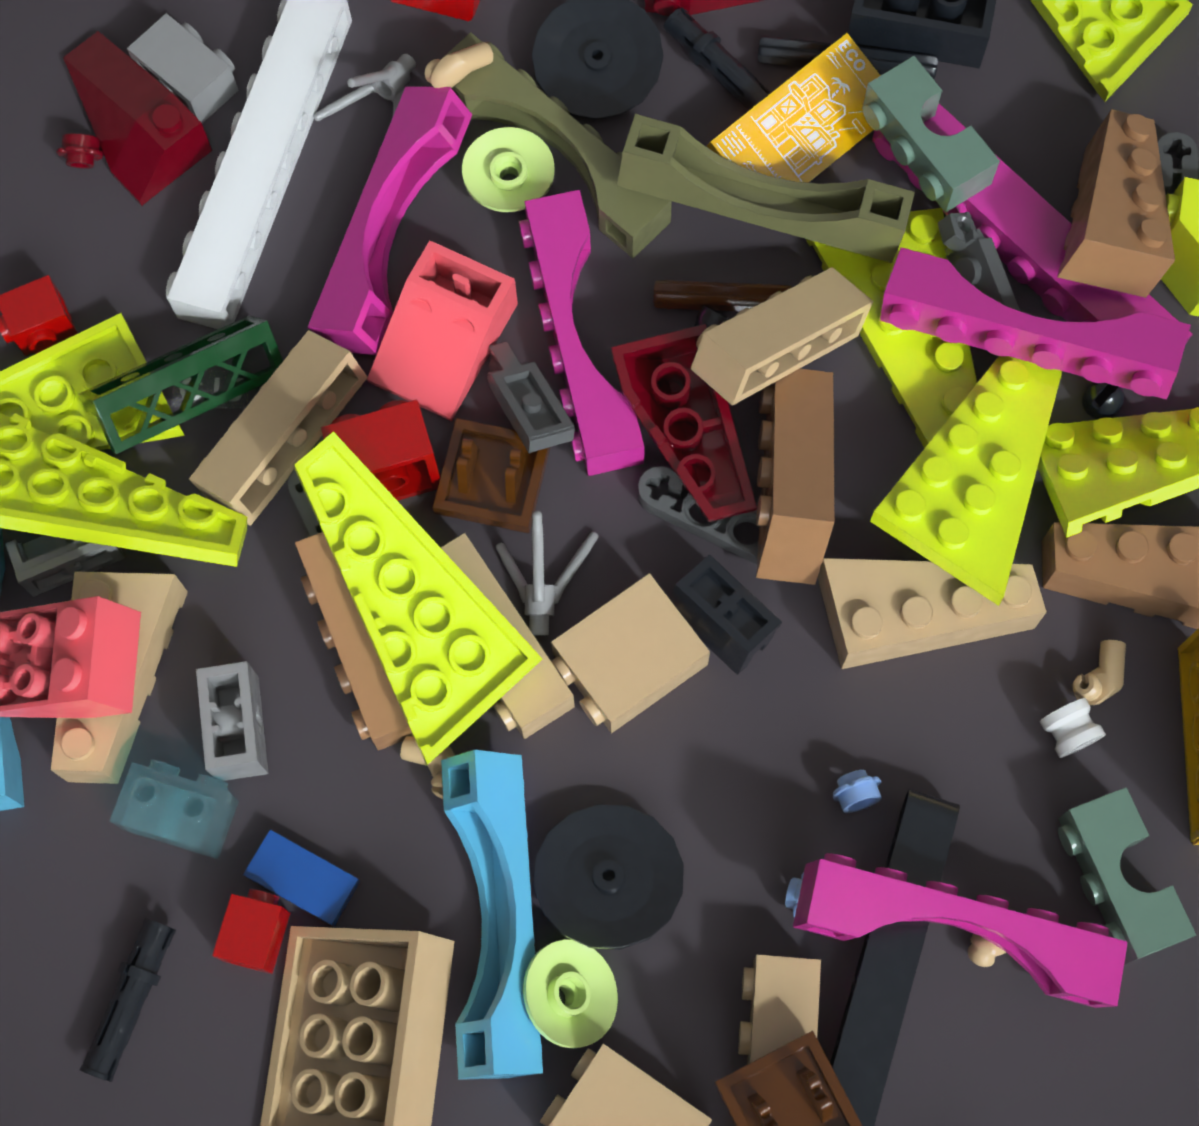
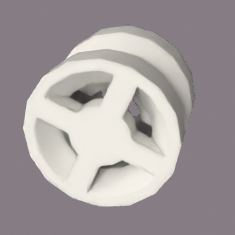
(1072, 727)

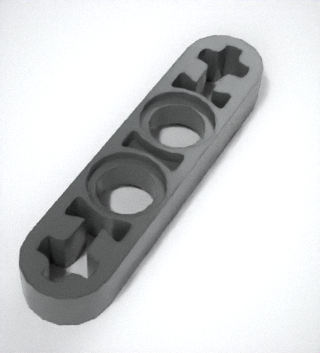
(716, 532)

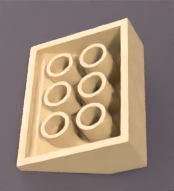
(358, 1028)

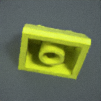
(1183, 274)

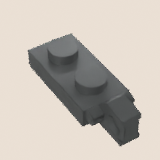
(976, 258)
(527, 400)

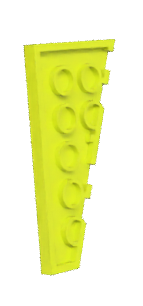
(1111, 35)
(924, 370)
(49, 384)
(1118, 462)
(975, 478)
(88, 496)
(426, 619)

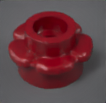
(80, 150)

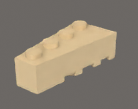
(916, 607)
(99, 747)

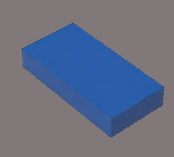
(302, 878)

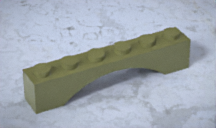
(512, 98)
(849, 216)

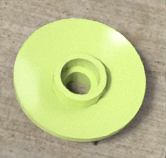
(502, 153)
(588, 992)

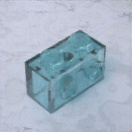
(175, 808)

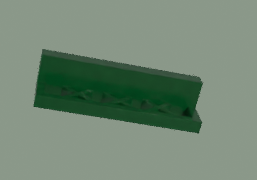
(174, 367)

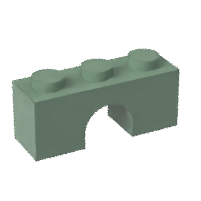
(946, 166)
(1097, 837)

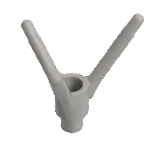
(387, 83)
(538, 597)

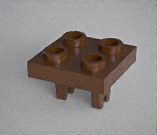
(490, 477)
(788, 1089)

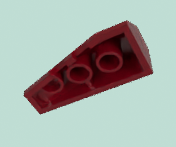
(139, 122)
(686, 420)

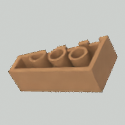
(1121, 212)
(796, 476)
(1129, 566)
(343, 628)

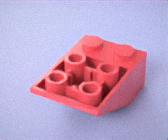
(443, 329)
(68, 659)

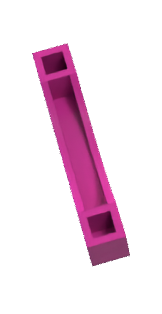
(418, 142)
(1127, 352)
(605, 422)
(1062, 959)

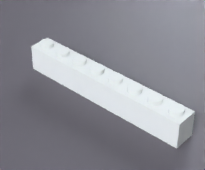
(258, 162)

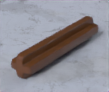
(715, 295)

